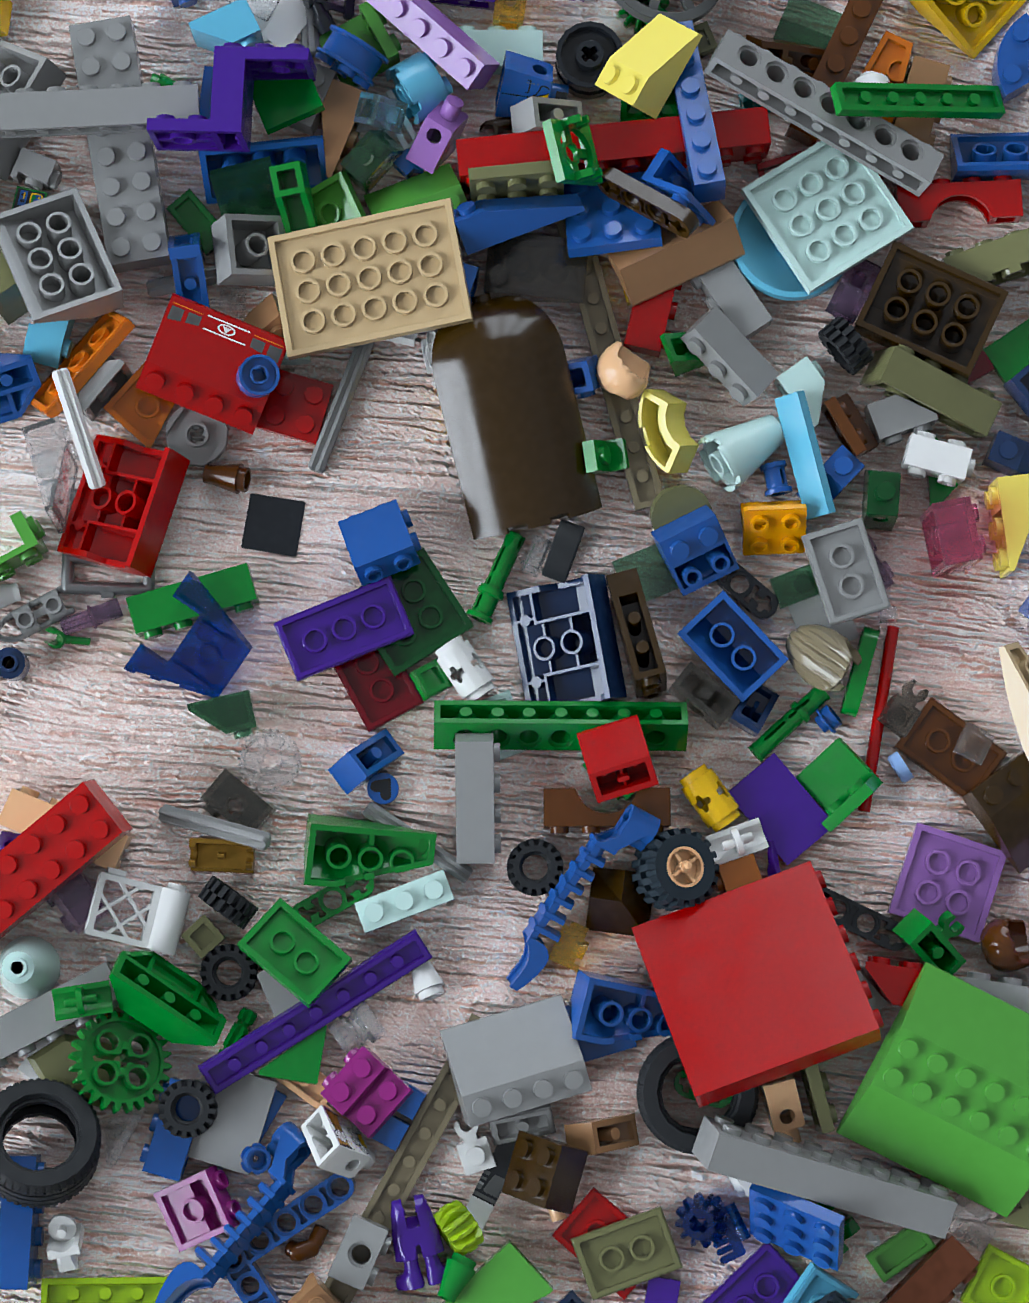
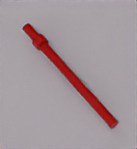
(880, 702)

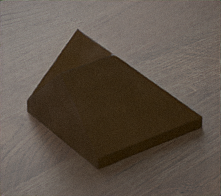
(615, 903)

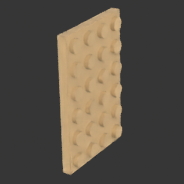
(370, 279)

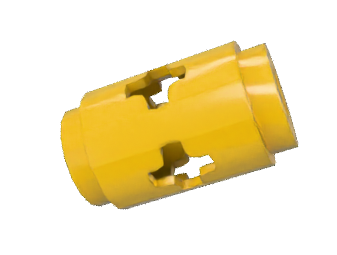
(716, 809)

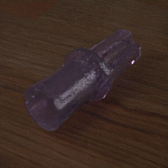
(91, 617)

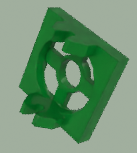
(564, 169)

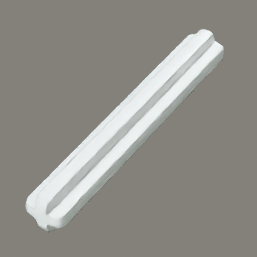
(78, 428)

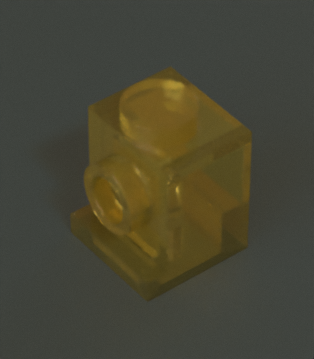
(509, 16)
(570, 946)

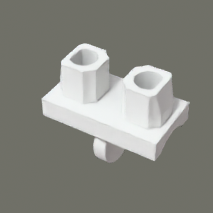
(737, 841)
(65, 1242)

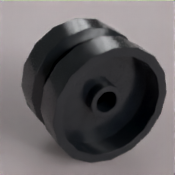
(583, 42)

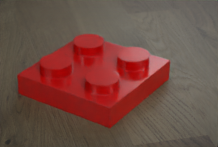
(296, 408)

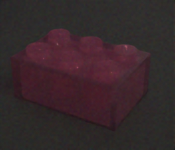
(952, 536)

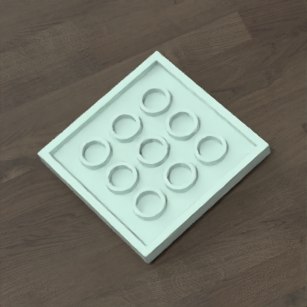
(825, 213)

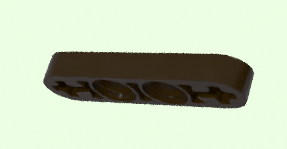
(648, 202)

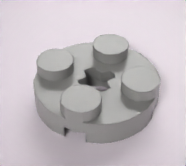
(200, 452)

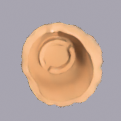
(622, 372)

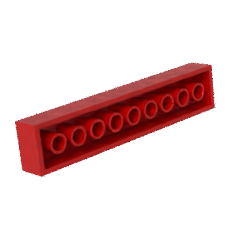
(625, 144)

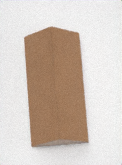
(659, 269)

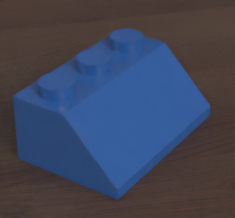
(733, 646)

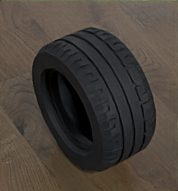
(652, 1109)
(72, 1110)

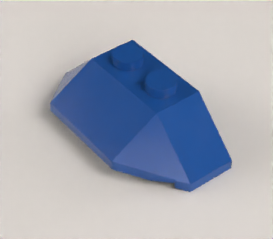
(17, 385)

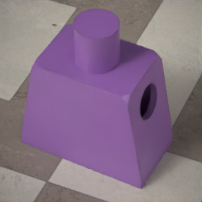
(443, 127)

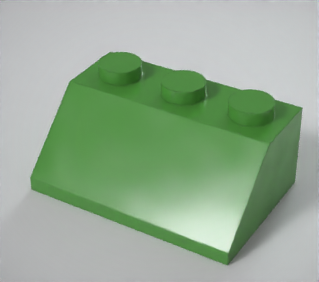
(417, 190)

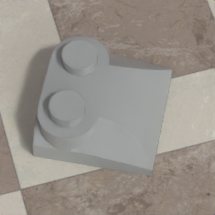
(103, 386)

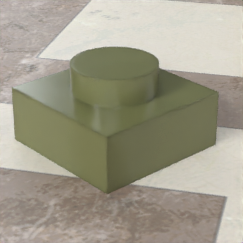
(203, 936)

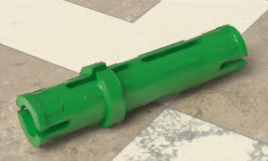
(788, 723)

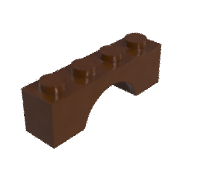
(566, 810)

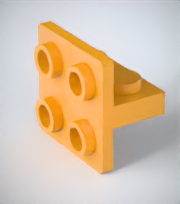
(773, 527)

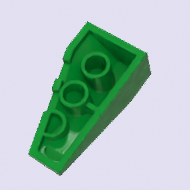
(353, 850)

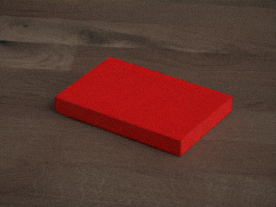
(588, 1215)

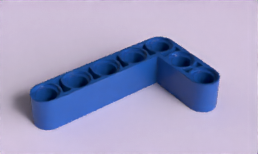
(277, 1236)

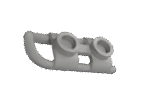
(27, 619)

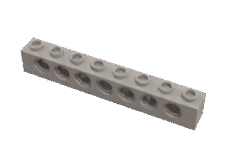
(810, 107)

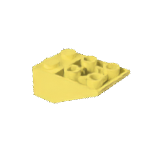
(1009, 508)

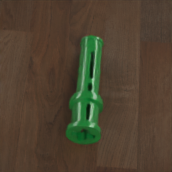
(491, 591)

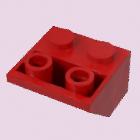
(617, 758)
(890, 980)

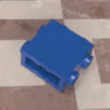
(380, 542)

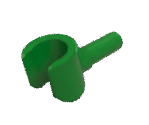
(62, 639)

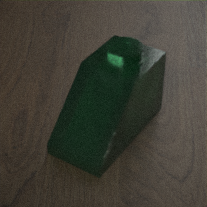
(229, 713)

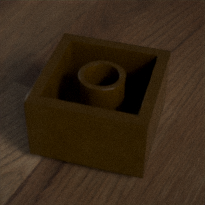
(545, 1172)

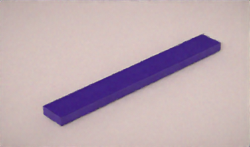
(302, 1021)

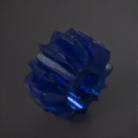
(696, 1209)

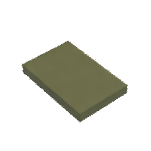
(626, 1253)

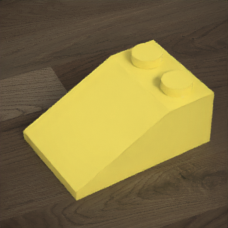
(649, 65)

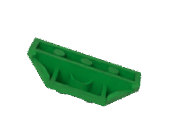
(165, 999)

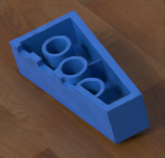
(21, 1236)

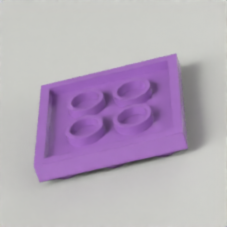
(949, 875)

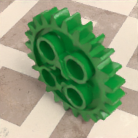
(119, 1089)

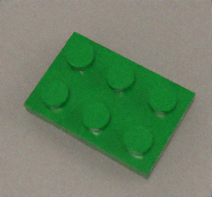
(294, 953)

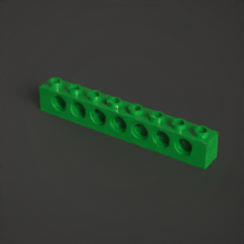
(555, 723)

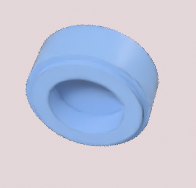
(900, 767)

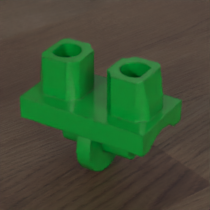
(82, 1000)

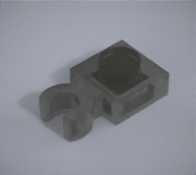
(900, 711)

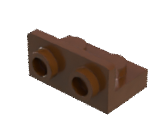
(849, 425)

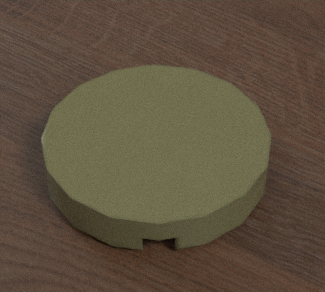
(675, 503)

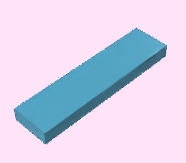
(805, 454)

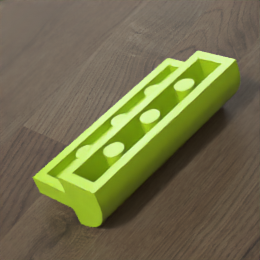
(101, 1290)

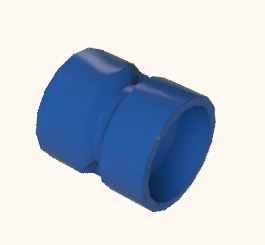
(257, 376)

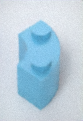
(49, 342)

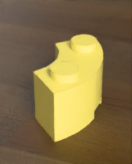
(665, 431)

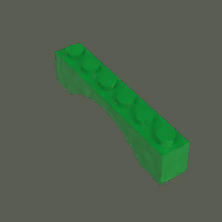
(293, 196)

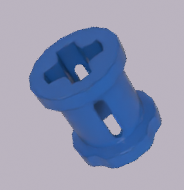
(775, 478)

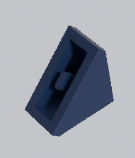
(754, 710)

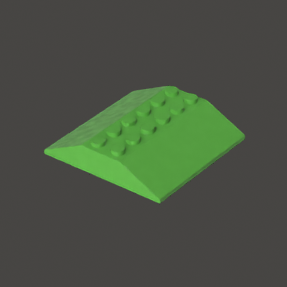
(951, 1092)

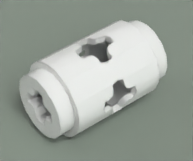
(457, 658)

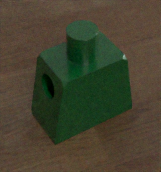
(880, 499)

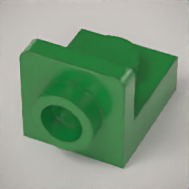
(605, 455)

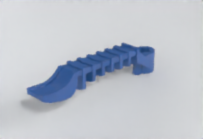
(632, 829)
(289, 1152)

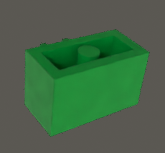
(931, 942)

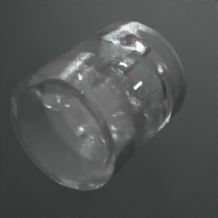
(357, 1028)

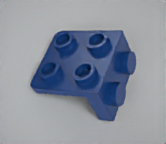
(672, 179)

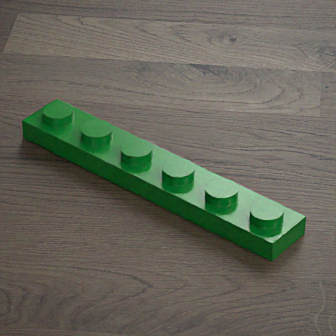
(917, 100)

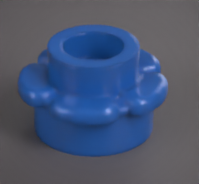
(827, 719)
(261, 1164)

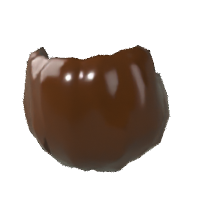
(1005, 944)

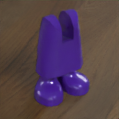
(413, 1237)

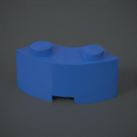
(1012, 60)

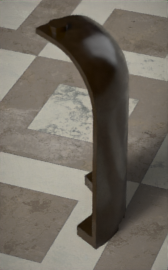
(512, 418)

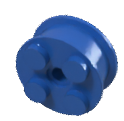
(351, 57)

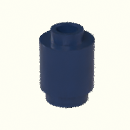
(20, 667)

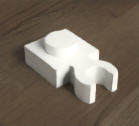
(475, 1151)

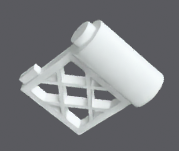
(163, 916)

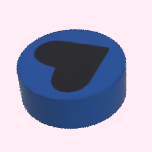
(383, 788)

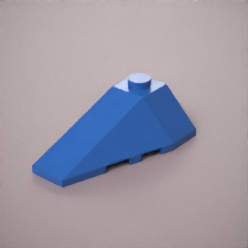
(498, 220)
(614, 1010)

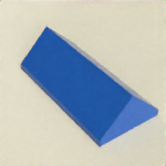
(281, 151)
(989, 155)

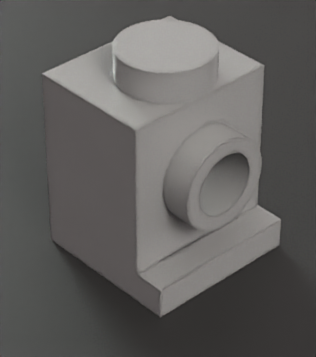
(36, 171)

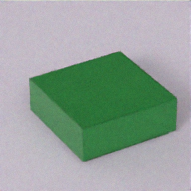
(430, 680)

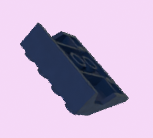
(567, 641)

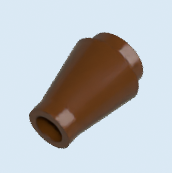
(229, 477)

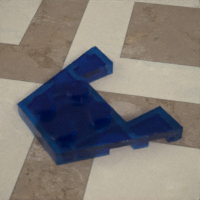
(207, 653)

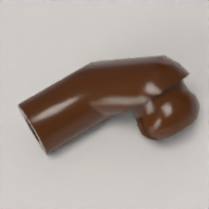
(309, 1248)

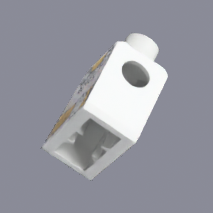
(336, 1143)

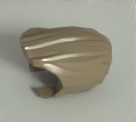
(821, 656)

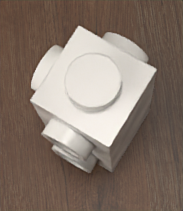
(943, 460)

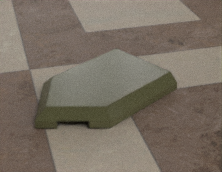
(53, 1063)

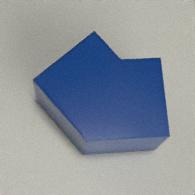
(405, 166)

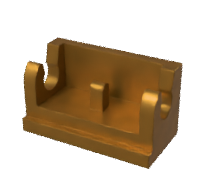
(220, 856)

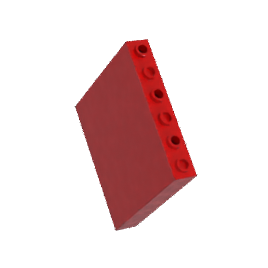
(757, 983)

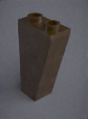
(637, 634)

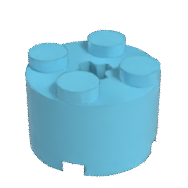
(418, 85)

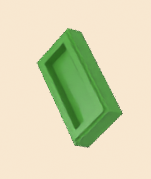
(899, 1252)

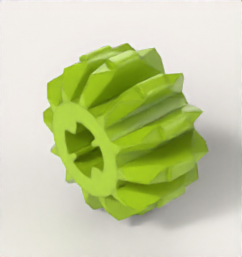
(458, 1228)

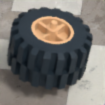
(675, 869)

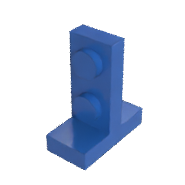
(188, 267)

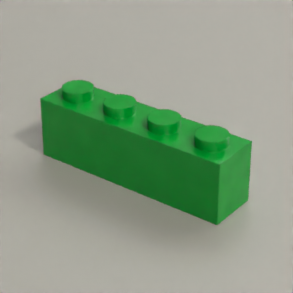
(159, 610)

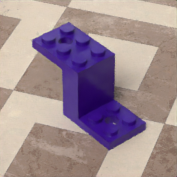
(232, 98)

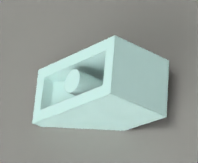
(807, 377)

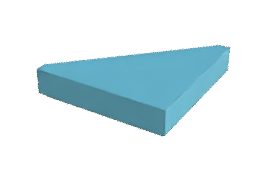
(815, 1284)

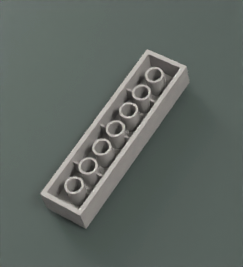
(122, 162)
(823, 1175)

